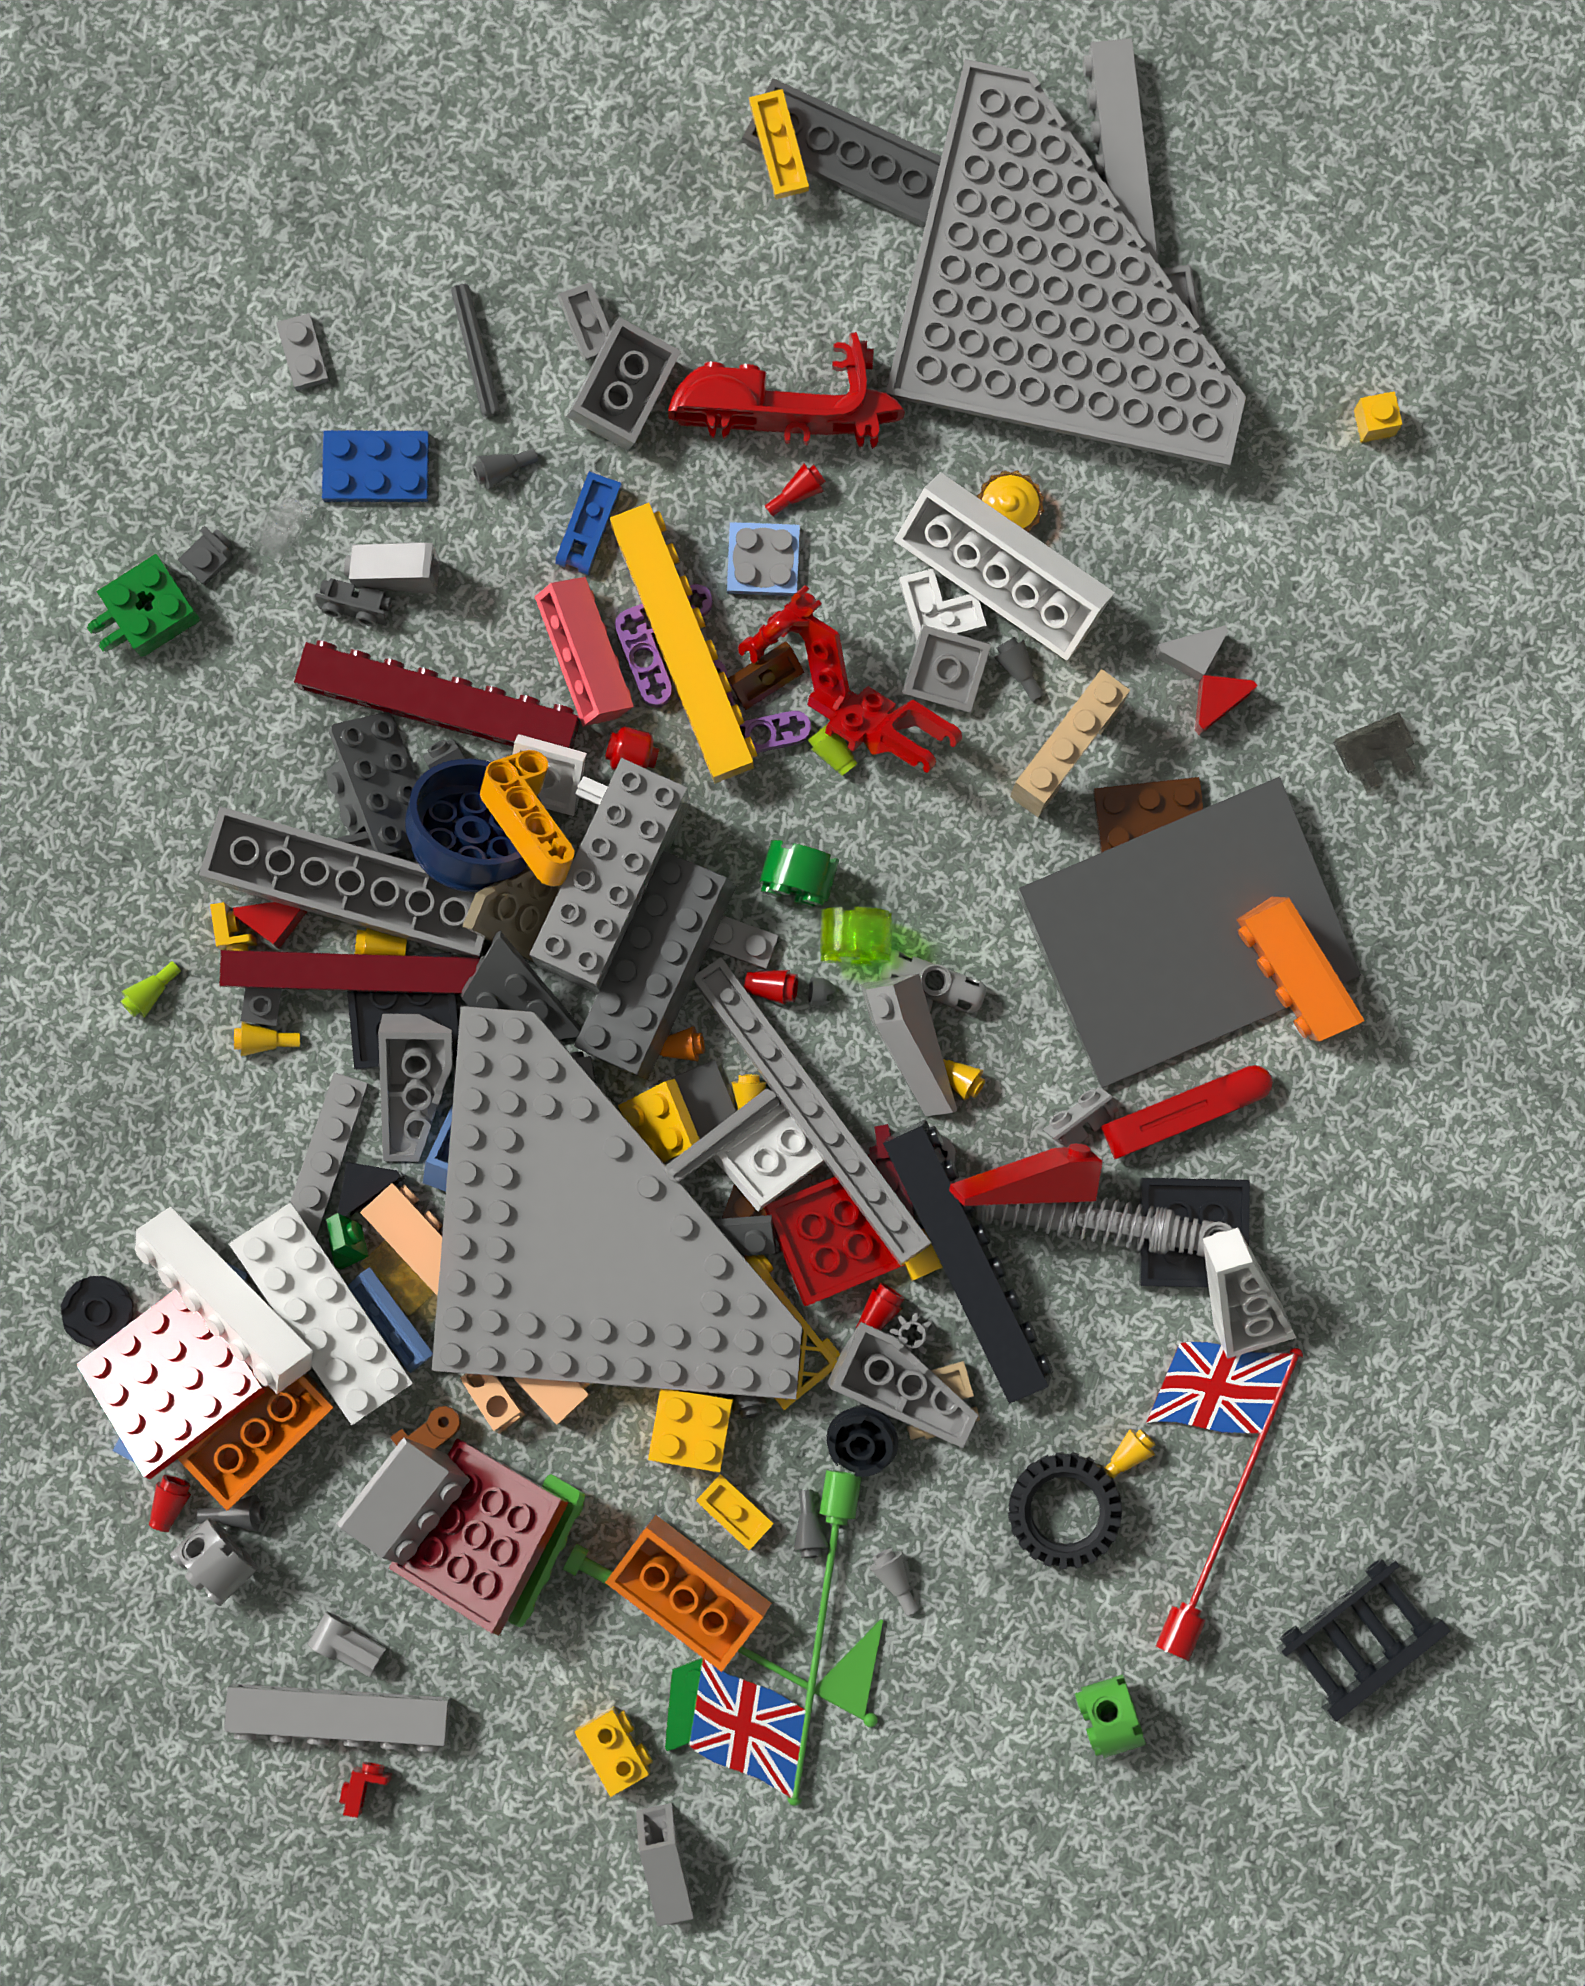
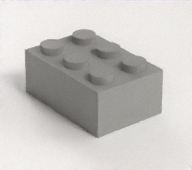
(623, 383)

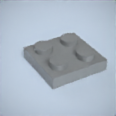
(946, 668)

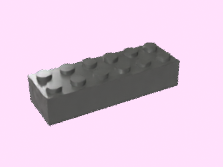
(655, 965)

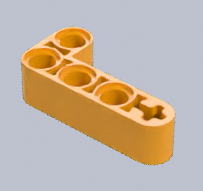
(511, 796)

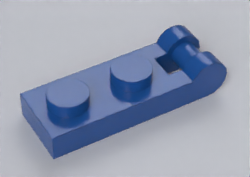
(589, 522)

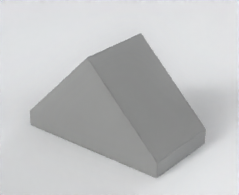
(1192, 653)

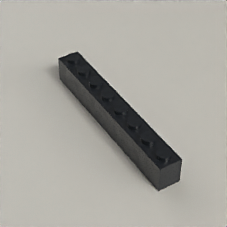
(968, 1262)

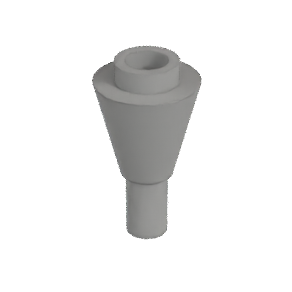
(891, 1571)

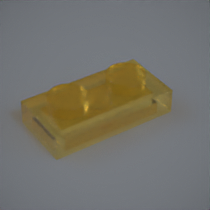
(398, 1278)

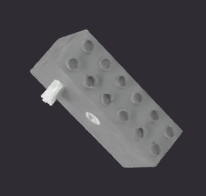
(610, 872)

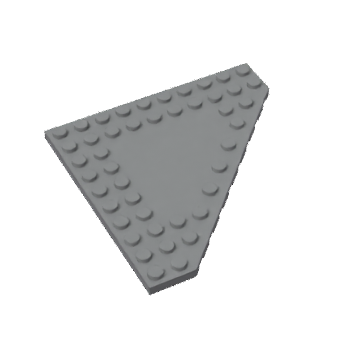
(1044, 295)
(576, 1245)

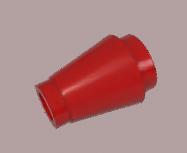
(773, 985)
(881, 1307)
(168, 1502)

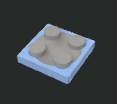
(763, 559)

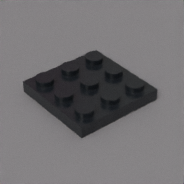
(367, 1012)
(1193, 1198)

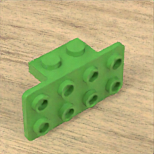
(542, 1571)

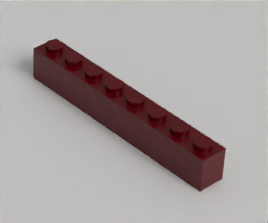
(431, 699)

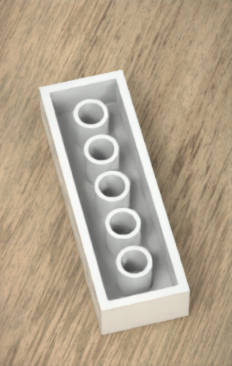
(1003, 566)
(322, 1311)

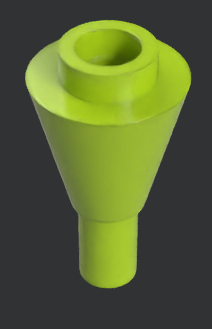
(143, 995)

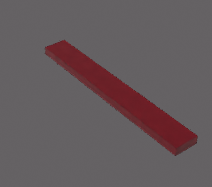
(345, 972)

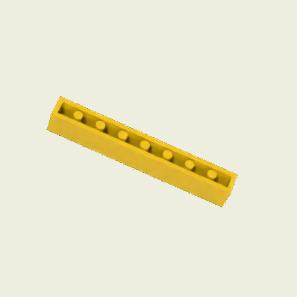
(682, 642)

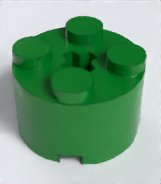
(798, 872)

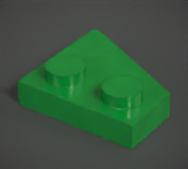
(682, 1703)

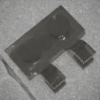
(1373, 743)

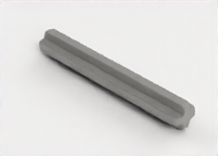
(721, 1136)

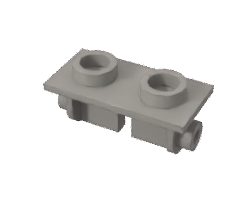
(1092, 1108)

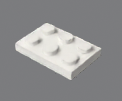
(769, 1158)

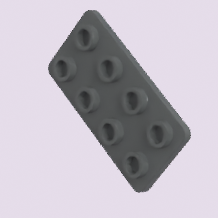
(372, 780)

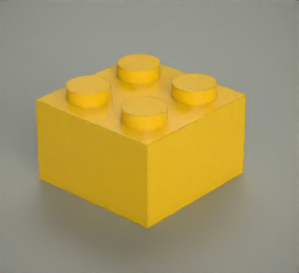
(690, 1429)

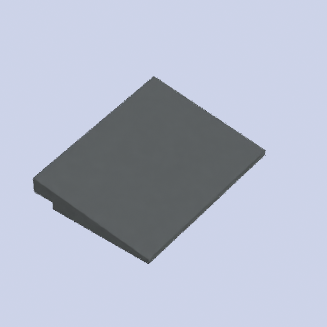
(1151, 934)

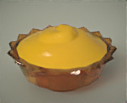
(1014, 497)

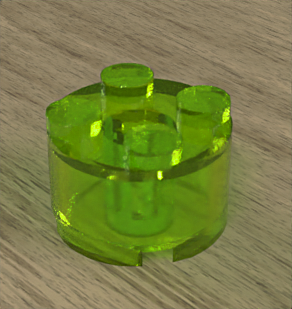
(856, 935)

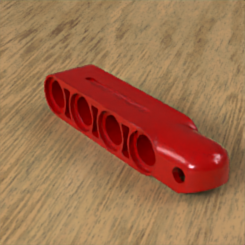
(1187, 1110)

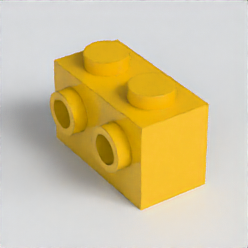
(613, 1750)

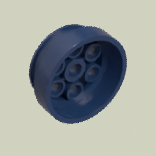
(455, 831)

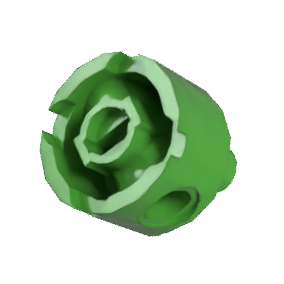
(1114, 1736)

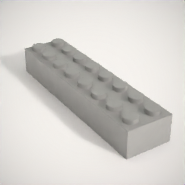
(337, 881)

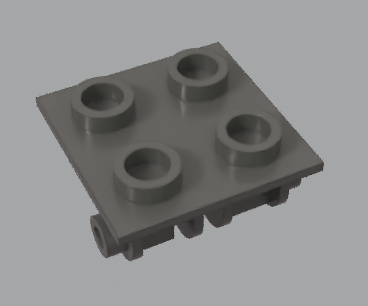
(704, 1096)

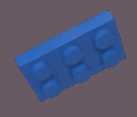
(375, 466)

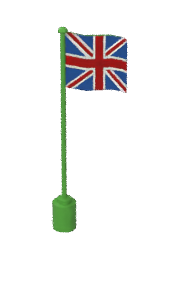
(754, 1725)

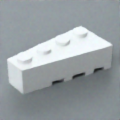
(1241, 1298)

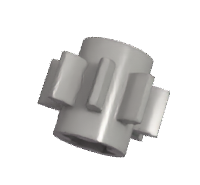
(919, 1328)

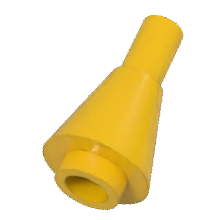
(256, 1039)
(964, 1079)
(747, 1088)
(1131, 1452)

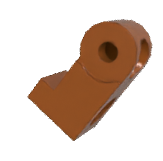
(440, 1427)

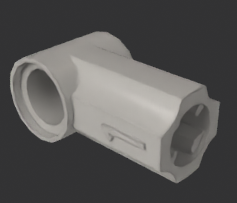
(342, 1642)

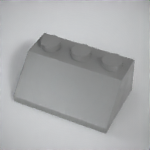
(404, 1501)

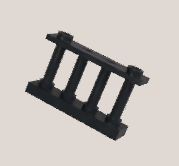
(1396, 1653)

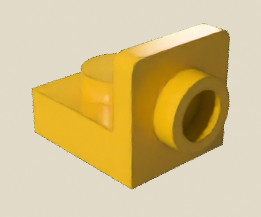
(225, 925)

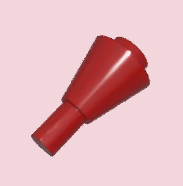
(802, 485)

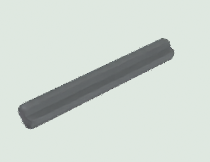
(475, 350)

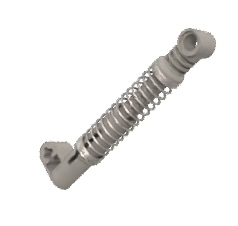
(1162, 1229)

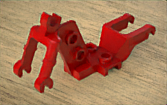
(854, 717)

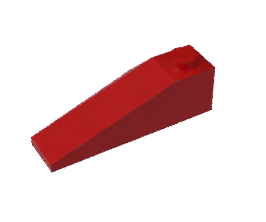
(1046, 1177)

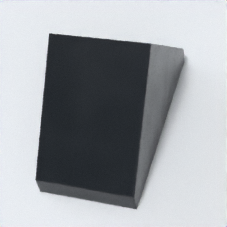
(363, 1185)

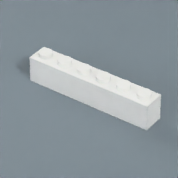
(223, 1300)

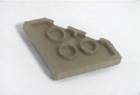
(515, 907)

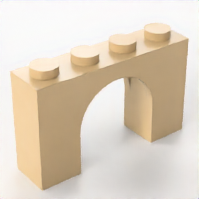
(1068, 742)

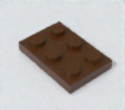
(1139, 808)

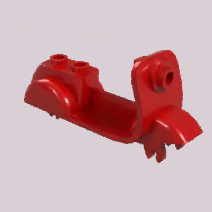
(739, 400)

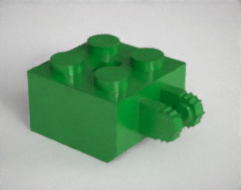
(126, 602)

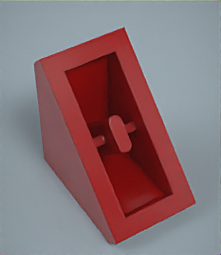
(1218, 697)
(270, 920)

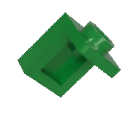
(346, 1241)

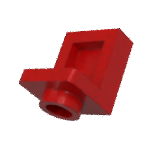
(354, 1793)

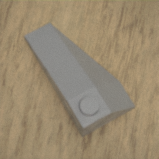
(907, 1030)
(413, 1073)
(892, 1380)

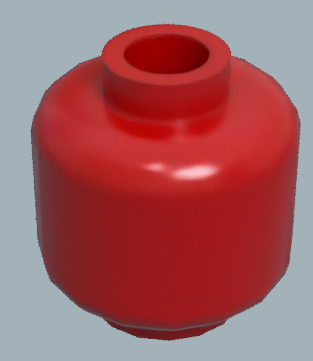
(632, 746)

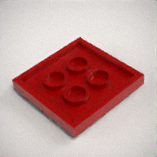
(827, 1241)

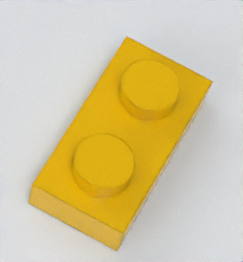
(734, 1512)

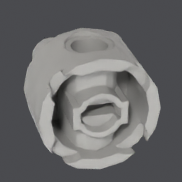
(214, 1561)

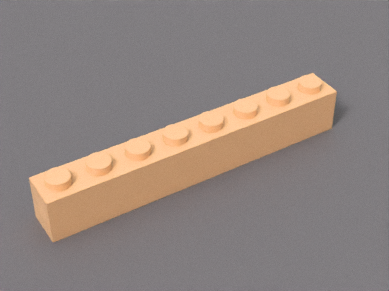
(419, 1243)

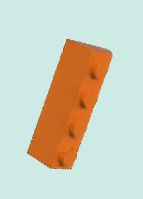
(1298, 969)
(256, 1439)
(688, 1593)

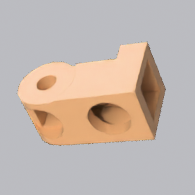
(493, 1400)

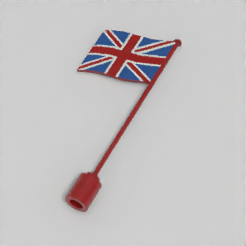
(1222, 1397)

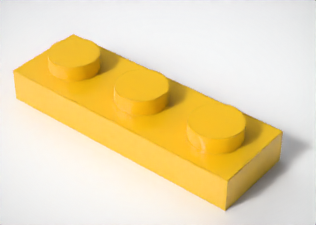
(779, 144)

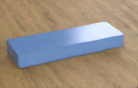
(390, 1320)

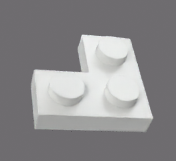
(926, 606)

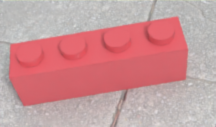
(584, 651)

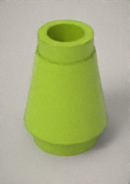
(833, 751)

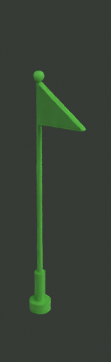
(844, 1685)

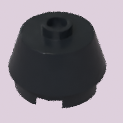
(862, 1440)

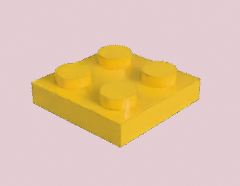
(661, 1120)

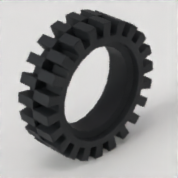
(1034, 1541)

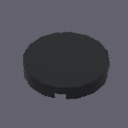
(109, 1311)

